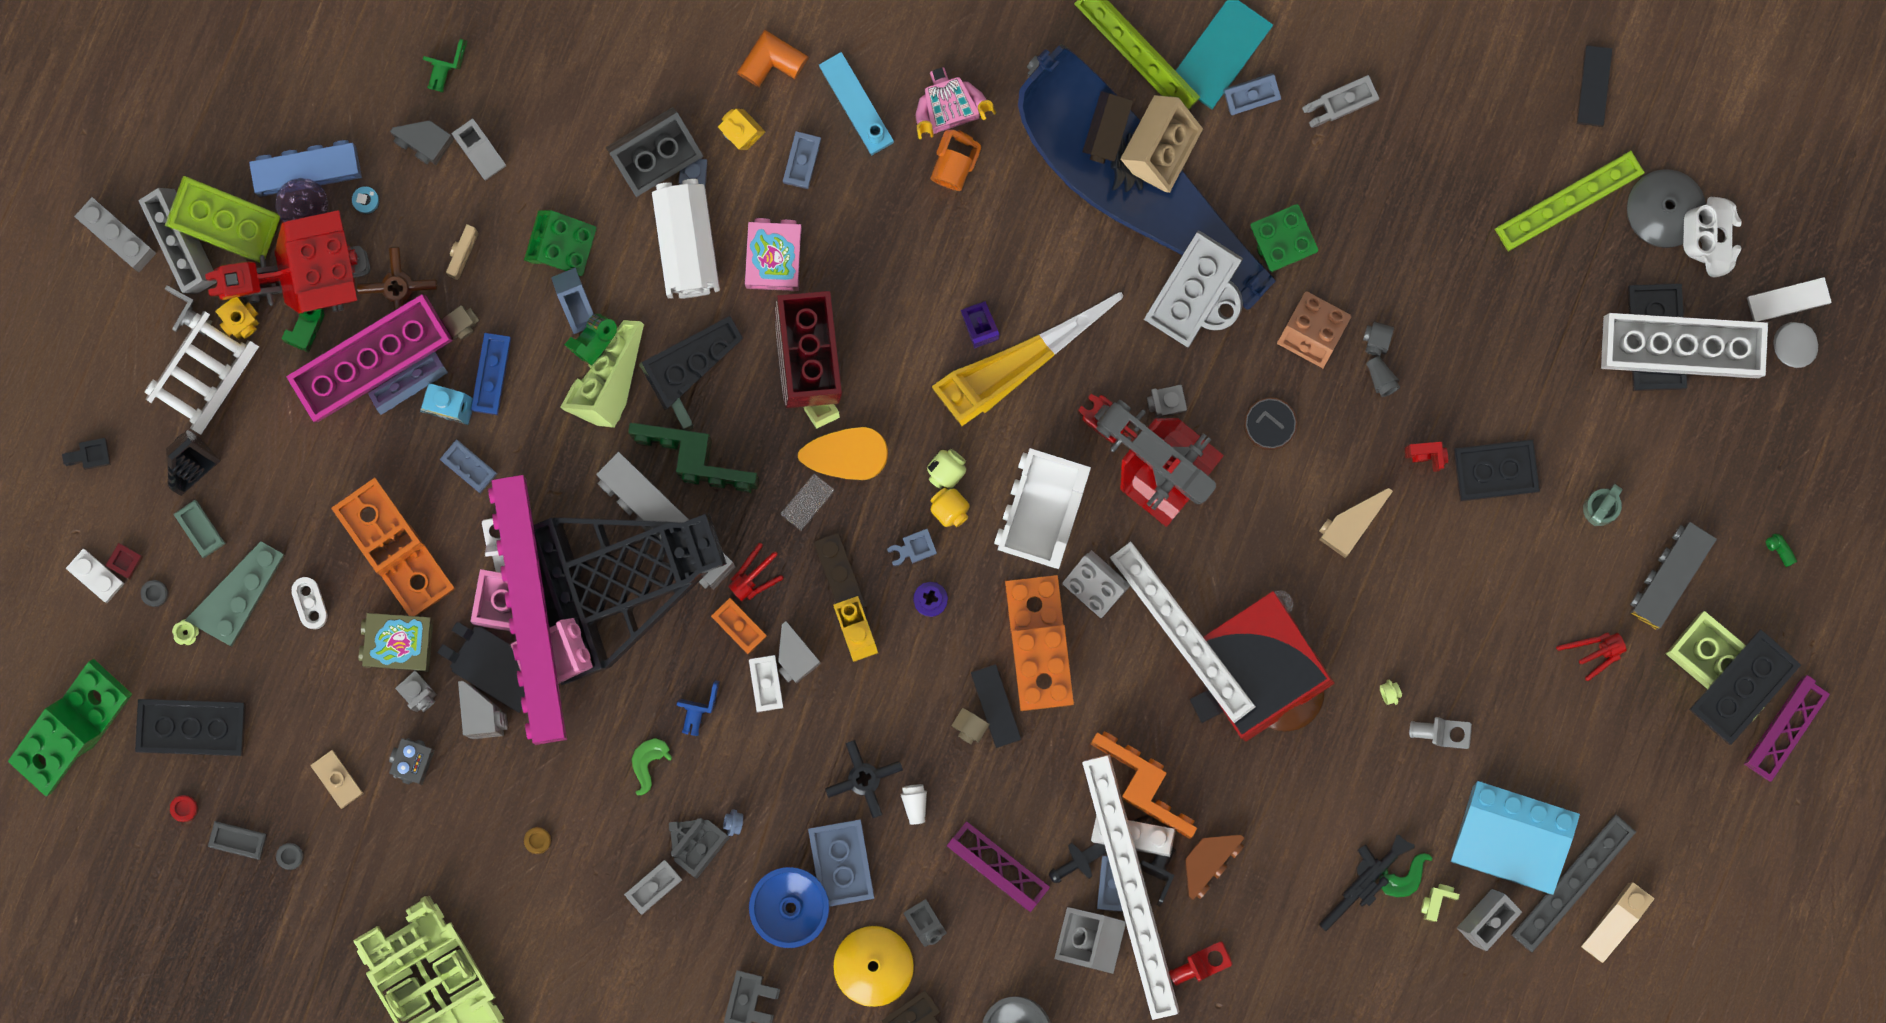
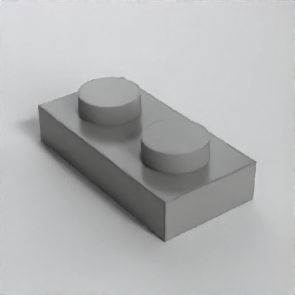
(653, 887)

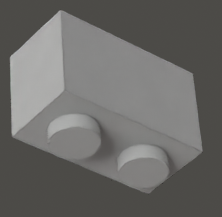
(1489, 919)

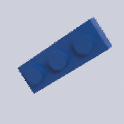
(491, 374)

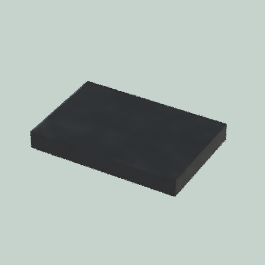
(1496, 470)

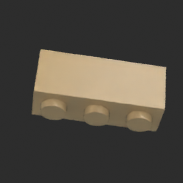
(1162, 142)

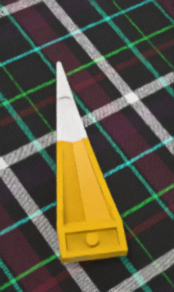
(988, 381)

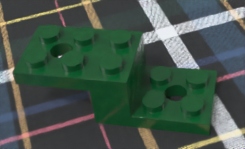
(693, 457)

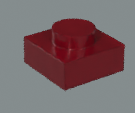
(124, 561)

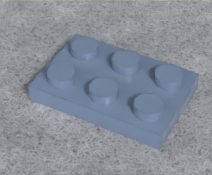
(842, 862)

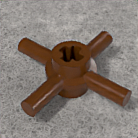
(402, 279)

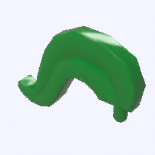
(1409, 884)

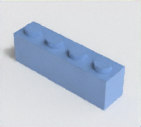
(317, 164)

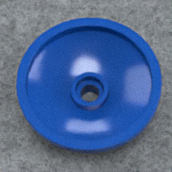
(770, 902)

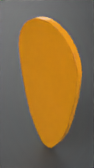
(847, 454)

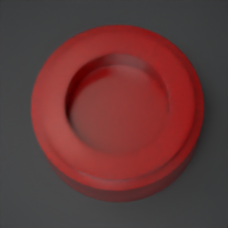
(183, 808)

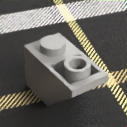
(478, 149)

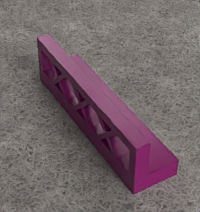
(1779, 722)
(991, 874)

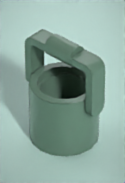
(1603, 506)

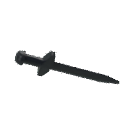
(1081, 860)

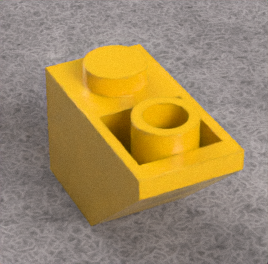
(855, 628)

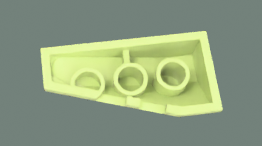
(606, 386)

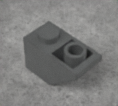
(425, 139)

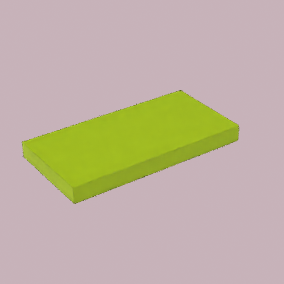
(222, 219)

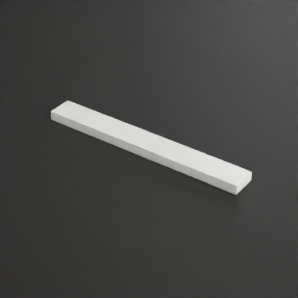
(1182, 632)

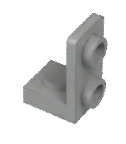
(416, 692)

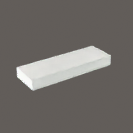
(1789, 300)

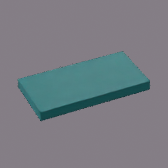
(1223, 51)

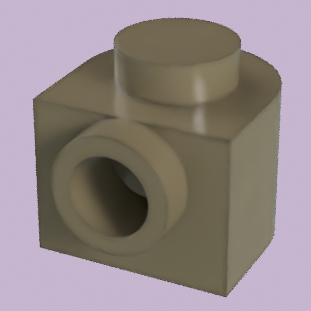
(460, 322)
(970, 726)

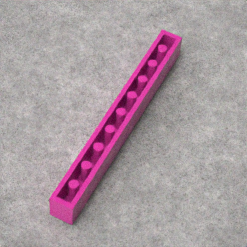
(528, 610)

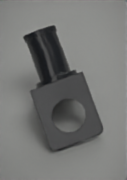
(1158, 869)

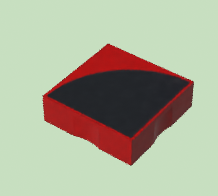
(1268, 662)

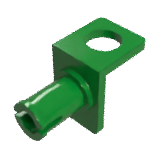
(441, 68)

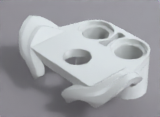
(1718, 257)

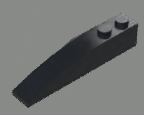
(188, 462)

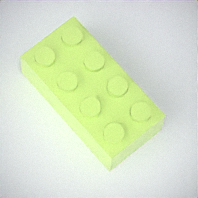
(1705, 649)

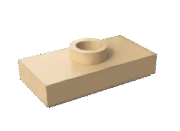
(461, 251)
(337, 779)

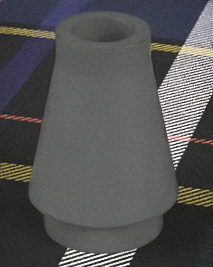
(1382, 377)

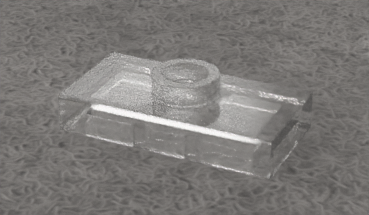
(807, 502)

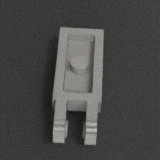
(1343, 101)

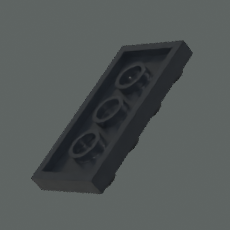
(1656, 301)
(1745, 687)
(190, 727)

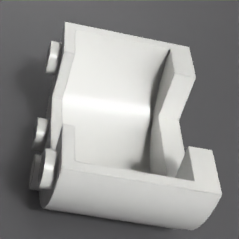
(1043, 508)

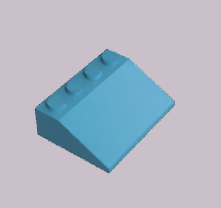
(1514, 837)

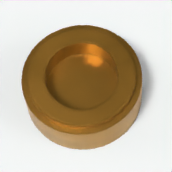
(537, 840)

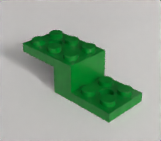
(69, 727)

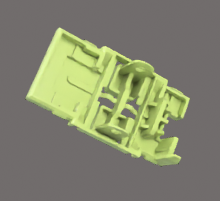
(426, 938)

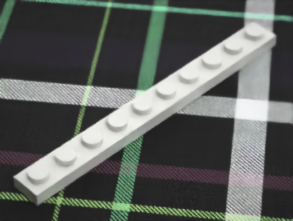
(1131, 887)

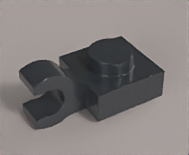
(91, 454)

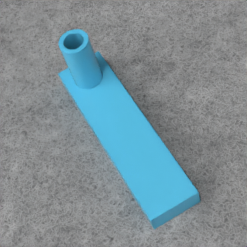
(856, 103)

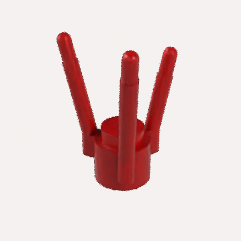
(743, 585)
(1610, 647)

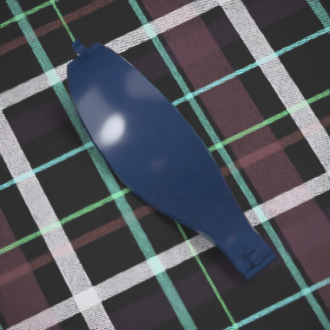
(1057, 114)

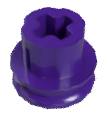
(935, 608)

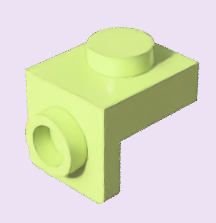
(1432, 904)

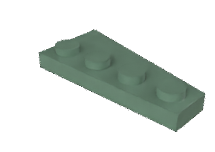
(234, 599)

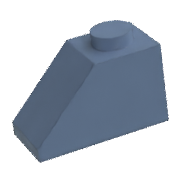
(573, 299)

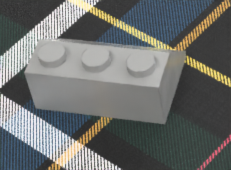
(479, 714)

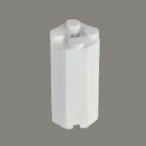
(685, 239)

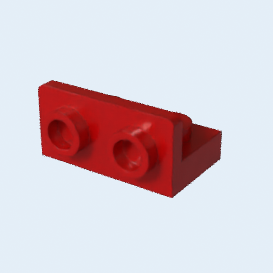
(1423, 452)

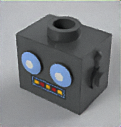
(410, 761)

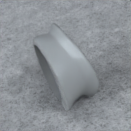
(1795, 344)

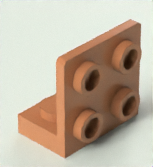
(1314, 329)

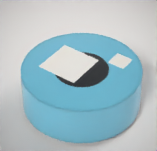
(365, 200)

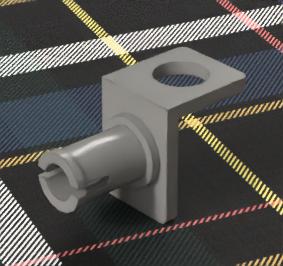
(187, 313)
(1440, 732)

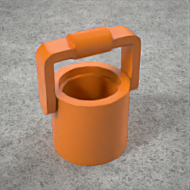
(952, 166)

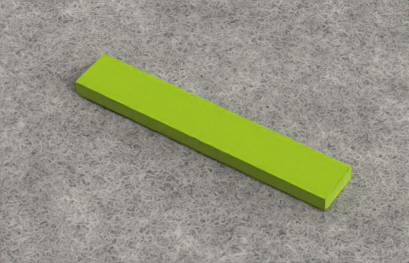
(1137, 50)
(1569, 201)

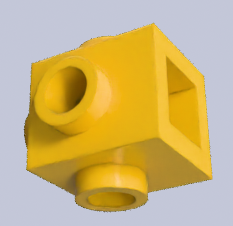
(231, 312)

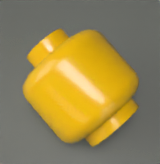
(949, 507)

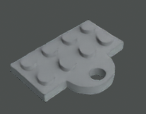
(1197, 291)

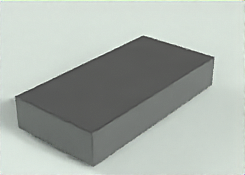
(237, 840)

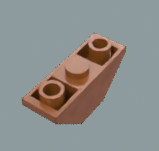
(1208, 861)

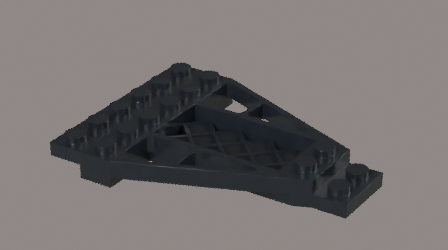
(691, 551)

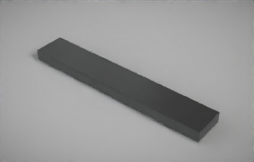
(1573, 883)

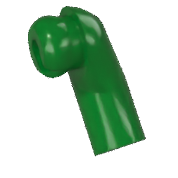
(1778, 542)

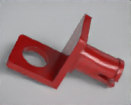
(1200, 966)

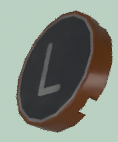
(1270, 423)

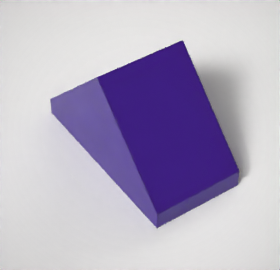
(980, 324)

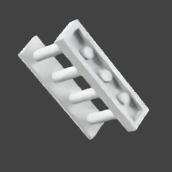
(212, 395)

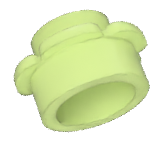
(178, 630)
(1390, 692)

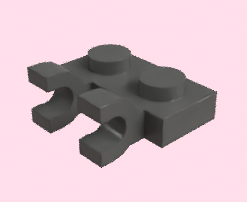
(745, 997)

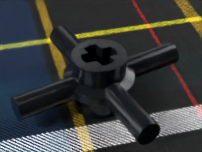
(854, 775)

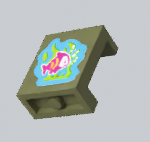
(396, 642)

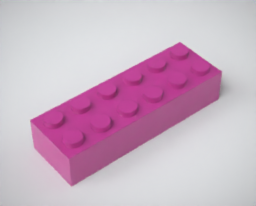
(369, 358)

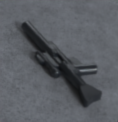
(1365, 886)

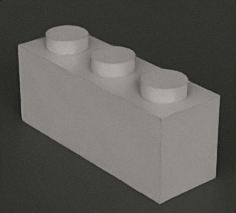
(115, 234)

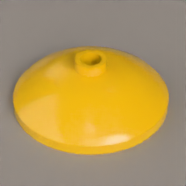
(893, 970)

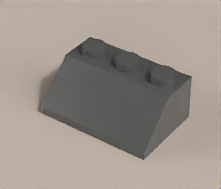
(654, 151)

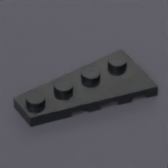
(686, 362)

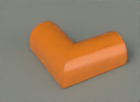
(771, 52)

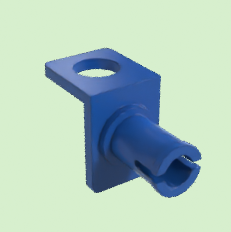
(695, 711)

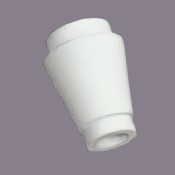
(915, 803)

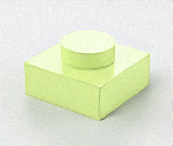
(822, 414)

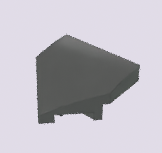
(695, 844)

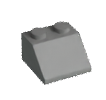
(1090, 940)

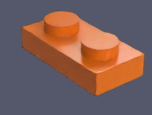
(739, 626)

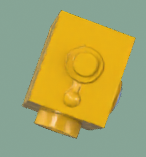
(740, 128)

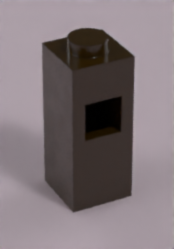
(1107, 127)

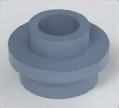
(733, 822)

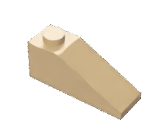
(1350, 525)
(1617, 921)

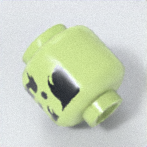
(946, 469)

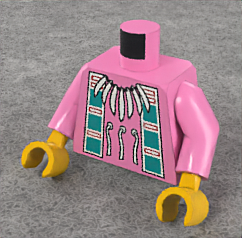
(949, 104)

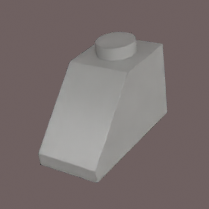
(795, 656)

